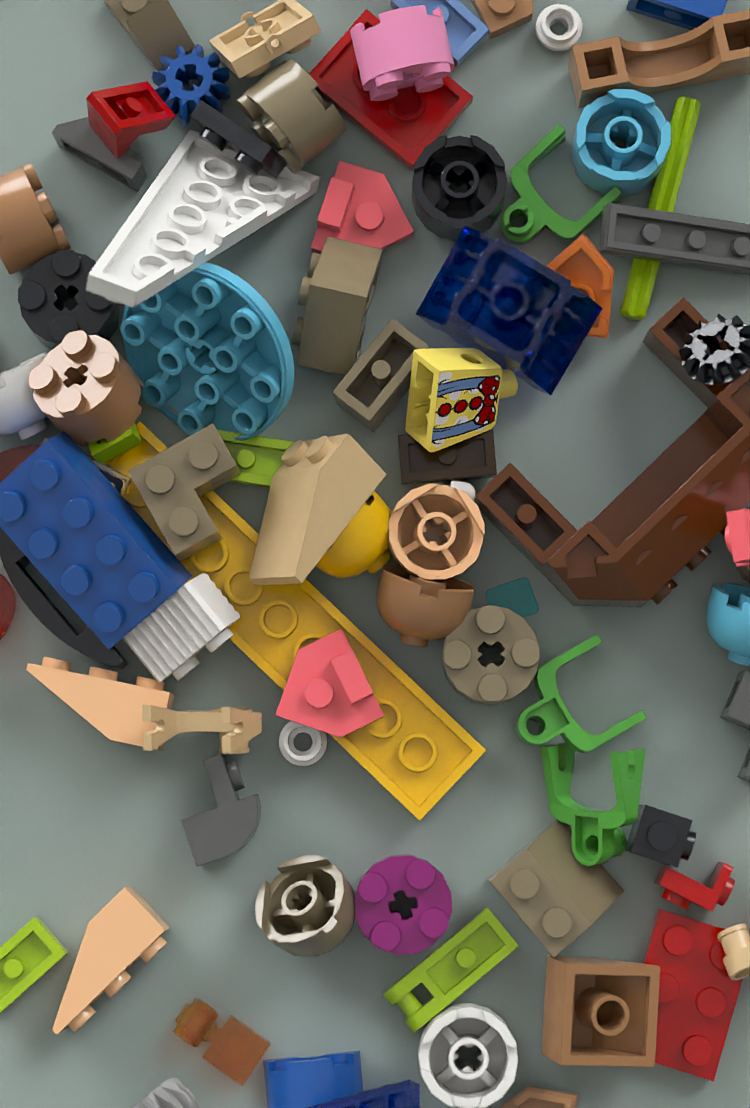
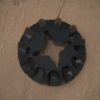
(722, 365)

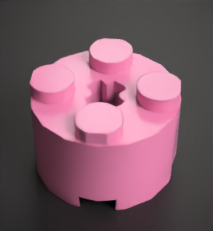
(403, 52)

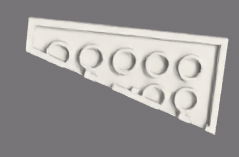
(189, 216)

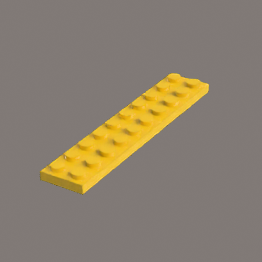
(417, 744)

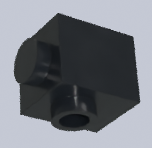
(661, 836)

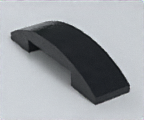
(46, 611)

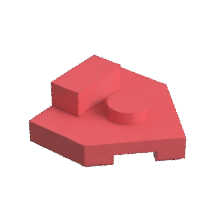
(360, 210)
(329, 689)

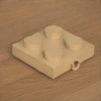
(276, 31)

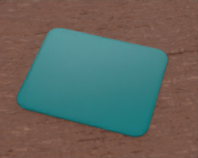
(515, 596)

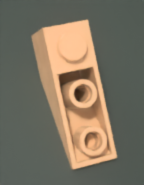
(103, 701)
(110, 945)

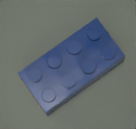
(87, 539)

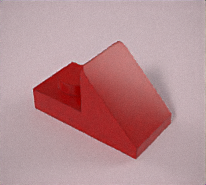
(125, 113)

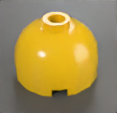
(361, 543)

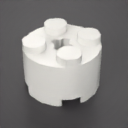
(468, 1084)

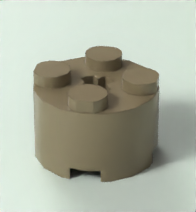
(291, 114)
(491, 683)

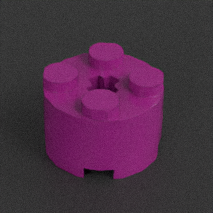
(388, 928)

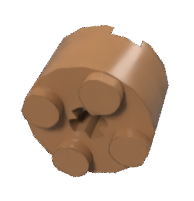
(26, 221)
(87, 388)

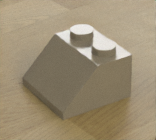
(553, 889)

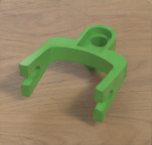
(536, 210)
(554, 715)
(594, 831)

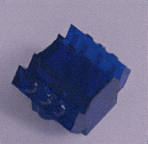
(509, 308)

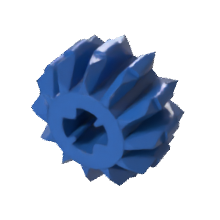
(191, 67)

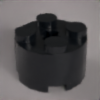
(458, 162)
(50, 285)

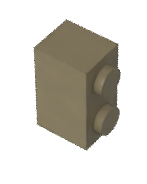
(379, 376)

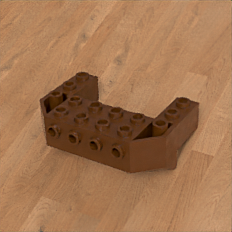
(660, 516)

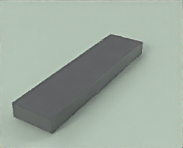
(675, 238)

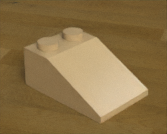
(311, 505)

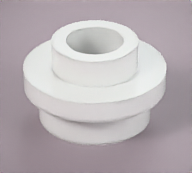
(558, 14)
(297, 757)

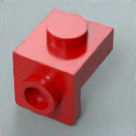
(684, 890)

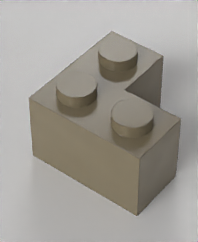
(336, 304)
(177, 480)

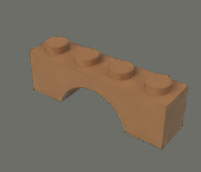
(699, 56)

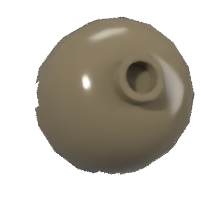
(306, 906)

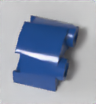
(312, 1080)

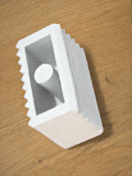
(183, 627)

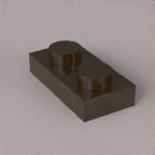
(461, 461)

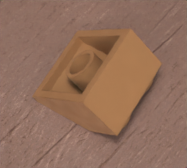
(600, 1012)

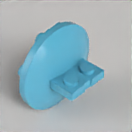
(211, 353)

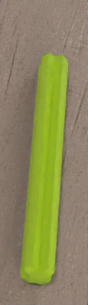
(662, 198)

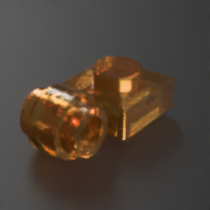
(232, 1049)

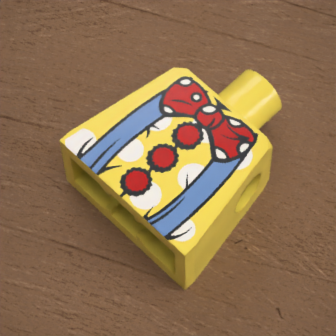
(454, 395)

